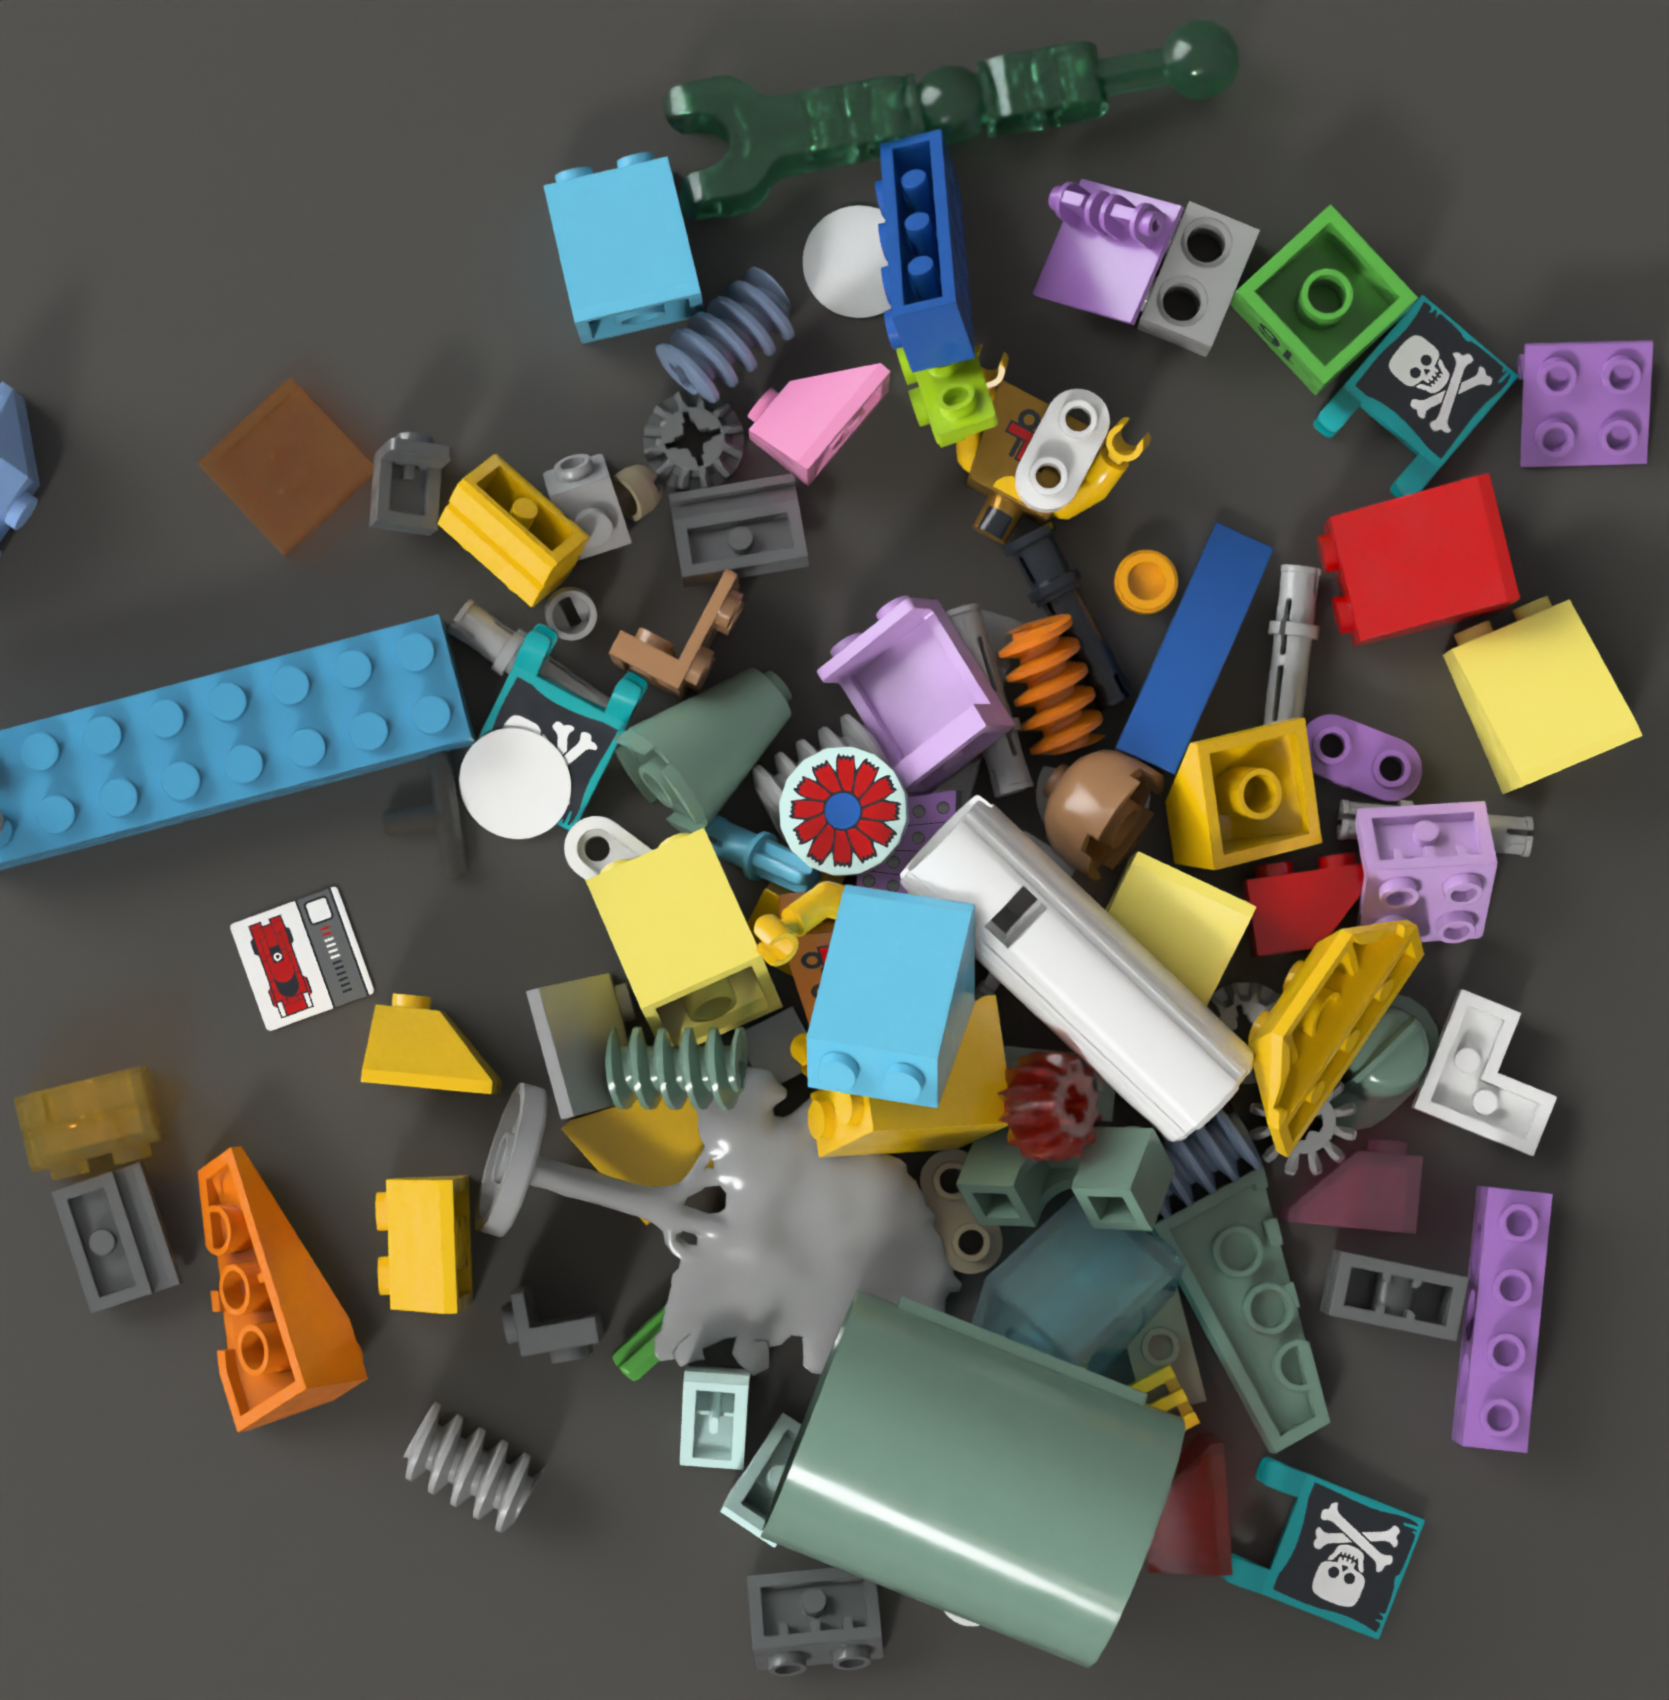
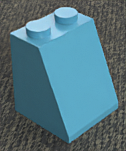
(623, 247)
(893, 996)

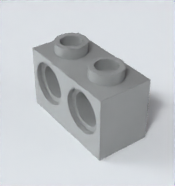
(1207, 283)

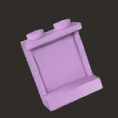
(918, 692)

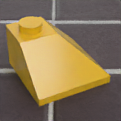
(1244, 797)
(423, 1050)

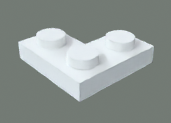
(1465, 1082)

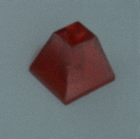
(1195, 1518)

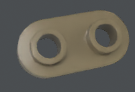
(955, 1216)

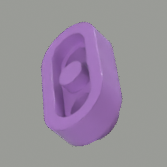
(1361, 757)

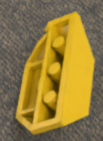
(1325, 1020)

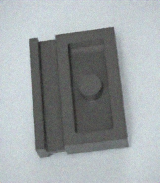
(738, 527)
(117, 1237)

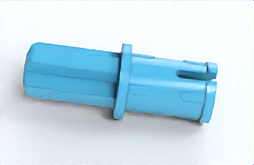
(761, 856)

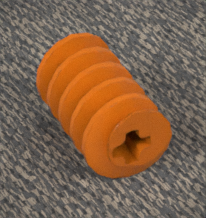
(1052, 686)

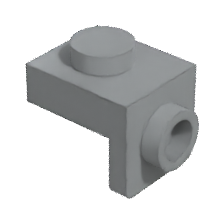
(586, 496)

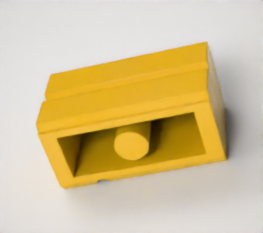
(513, 530)

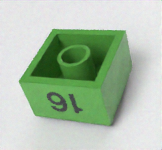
(1323, 300)

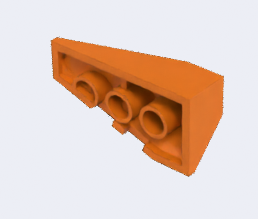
(281, 1319)

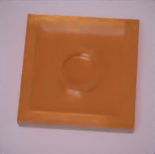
(287, 467)

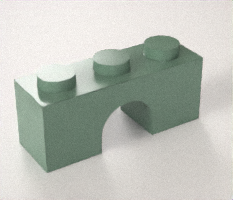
(1115, 1180)

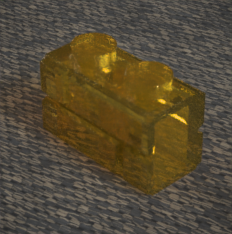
(90, 1120)

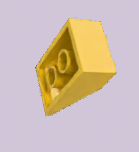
(426, 1244)

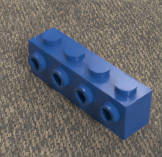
(924, 252)

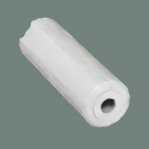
(1084, 973)

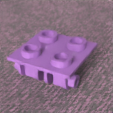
(1105, 248)
(1585, 403)

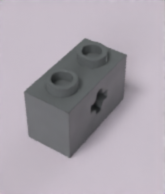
(1394, 1294)

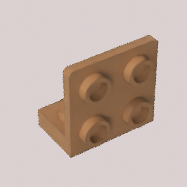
(654, 658)

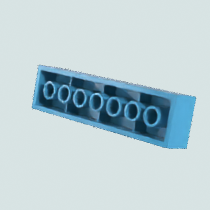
(230, 740)

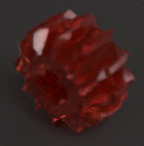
(1050, 1106)

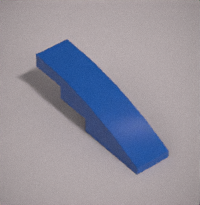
(1194, 649)

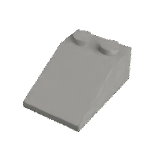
(573, 1034)

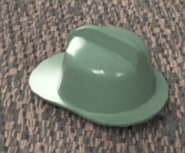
(1388, 1064)

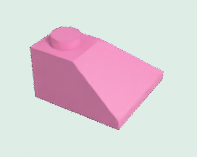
(816, 417)

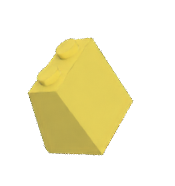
(1538, 693)
(1180, 921)
(683, 939)

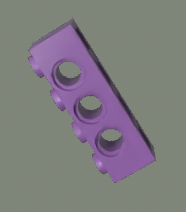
(1501, 1318)

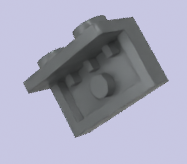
(564, 1337)

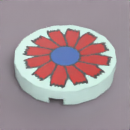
(844, 811)

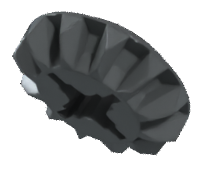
(677, 466)

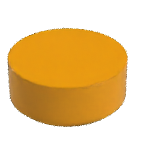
(1145, 582)

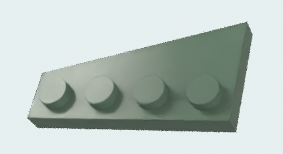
(1249, 1306)

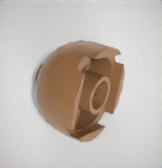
(1099, 809)

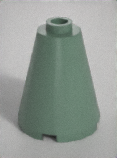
(705, 745)

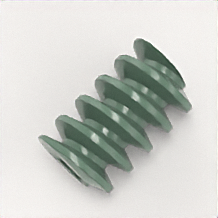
(676, 1070)

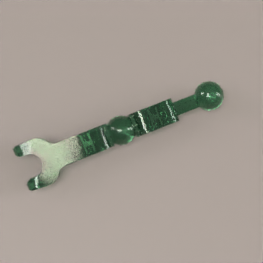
(847, 121)

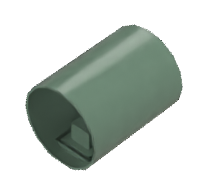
(977, 1476)

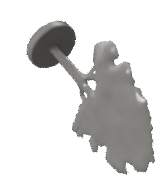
(782, 1250)

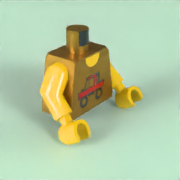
(995, 453)

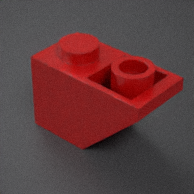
(1300, 906)

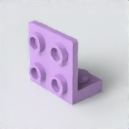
(1427, 868)

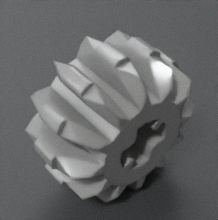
(1314, 1140)

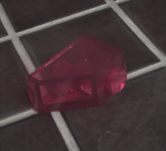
(1363, 1191)

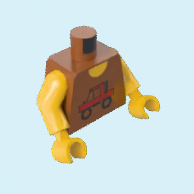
(802, 941)

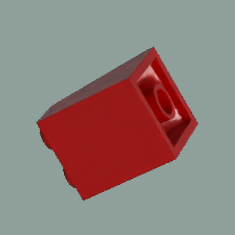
(1419, 561)

